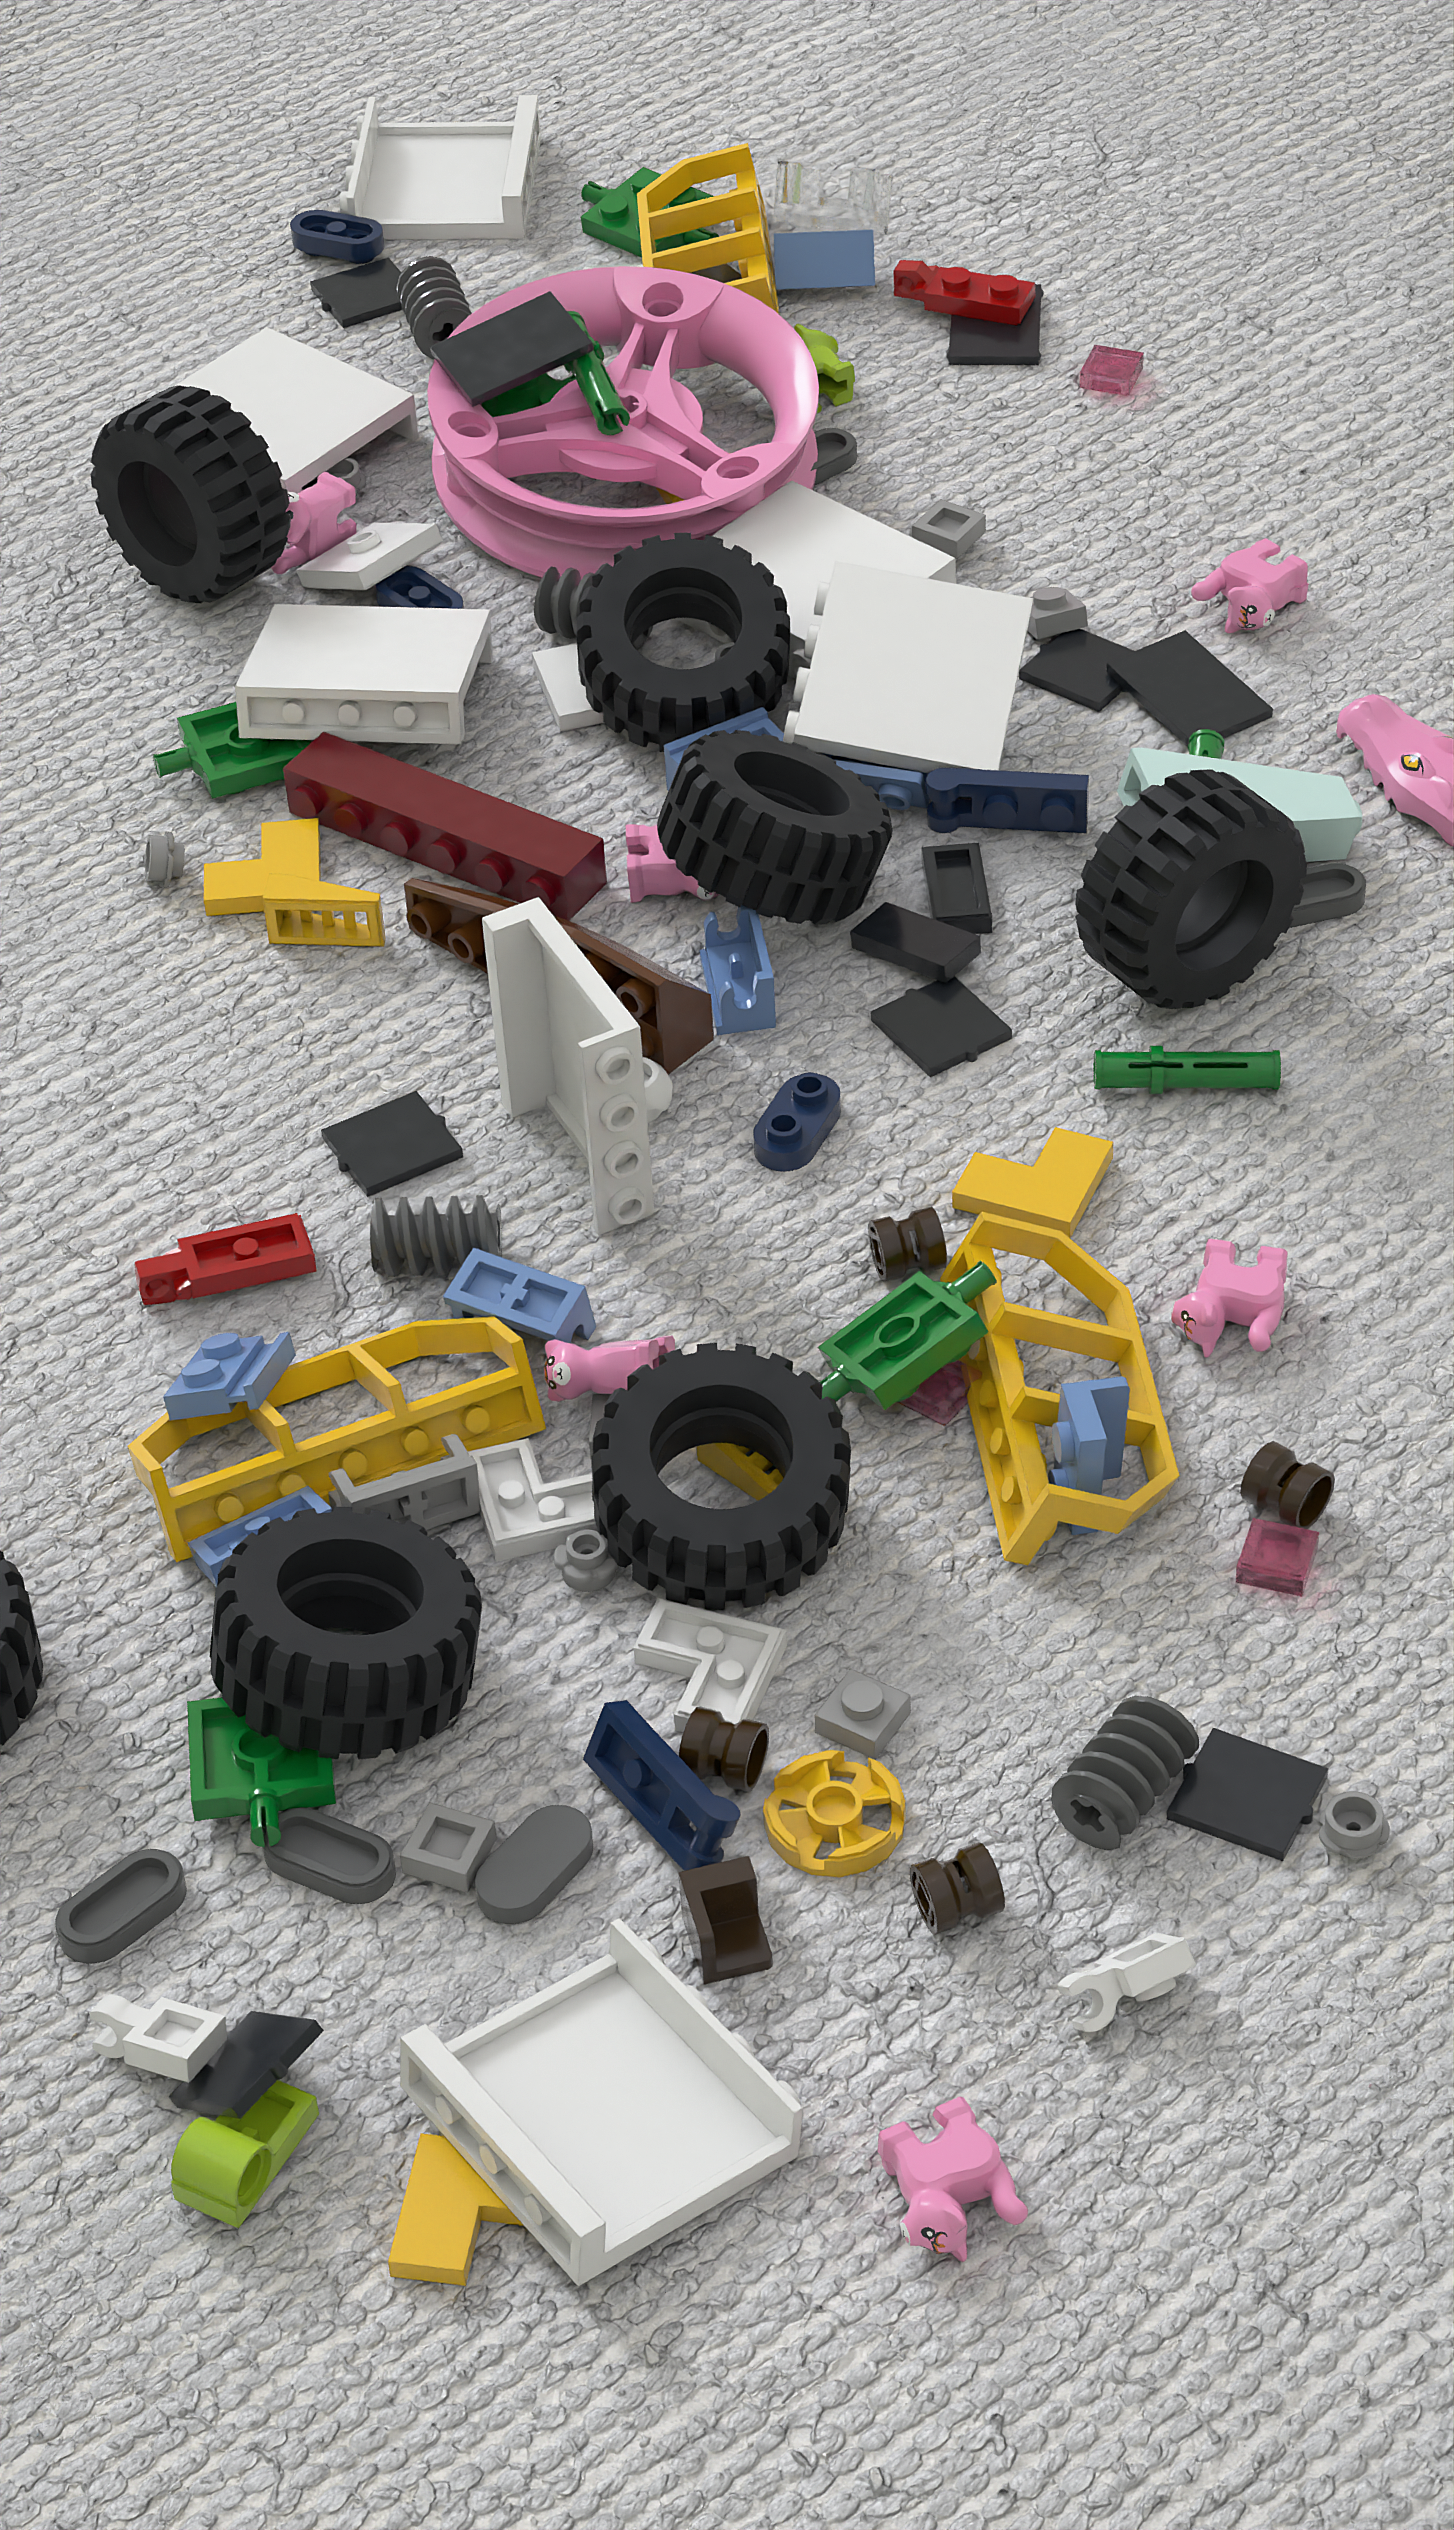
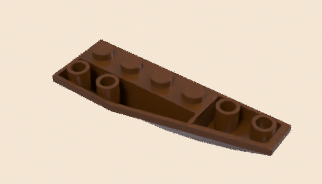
(670, 1011)

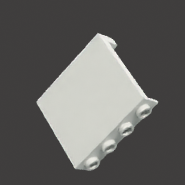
(444, 175)
(305, 403)
(801, 538)
(909, 671)
(362, 673)
(570, 1048)
(606, 2106)

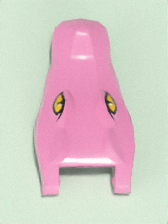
(1405, 757)

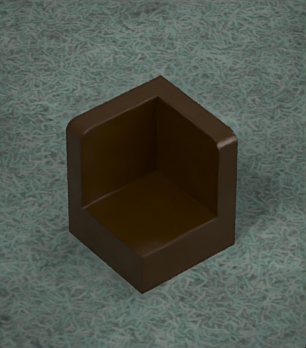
(724, 1920)

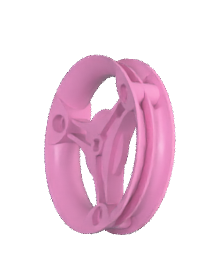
(655, 321)

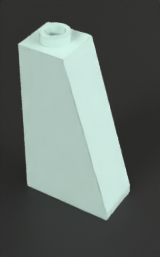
(1313, 801)

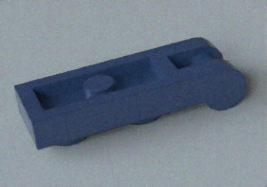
(1007, 800)
(659, 1787)

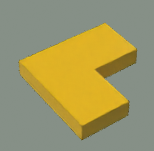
(286, 848)
(1047, 1194)
(442, 2215)

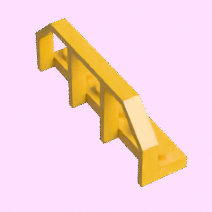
(743, 205)
(1007, 1410)
(403, 1438)

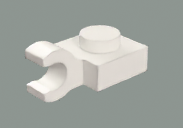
(1137, 1971)
(164, 2039)

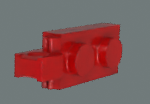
(964, 292)
(227, 1260)

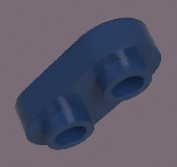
(337, 235)
(416, 589)
(797, 1122)

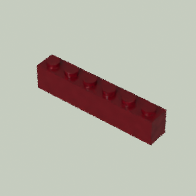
(445, 825)

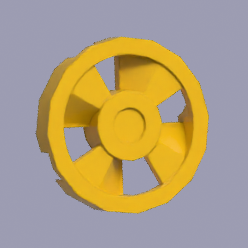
(832, 1814)

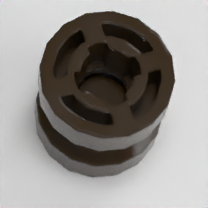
(907, 1244)
(1287, 1485)
(724, 1748)
(957, 1888)

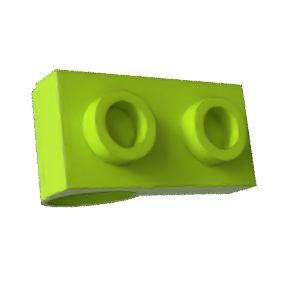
(232, 2161)

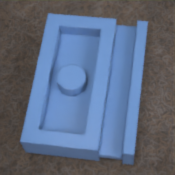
(228, 1373)

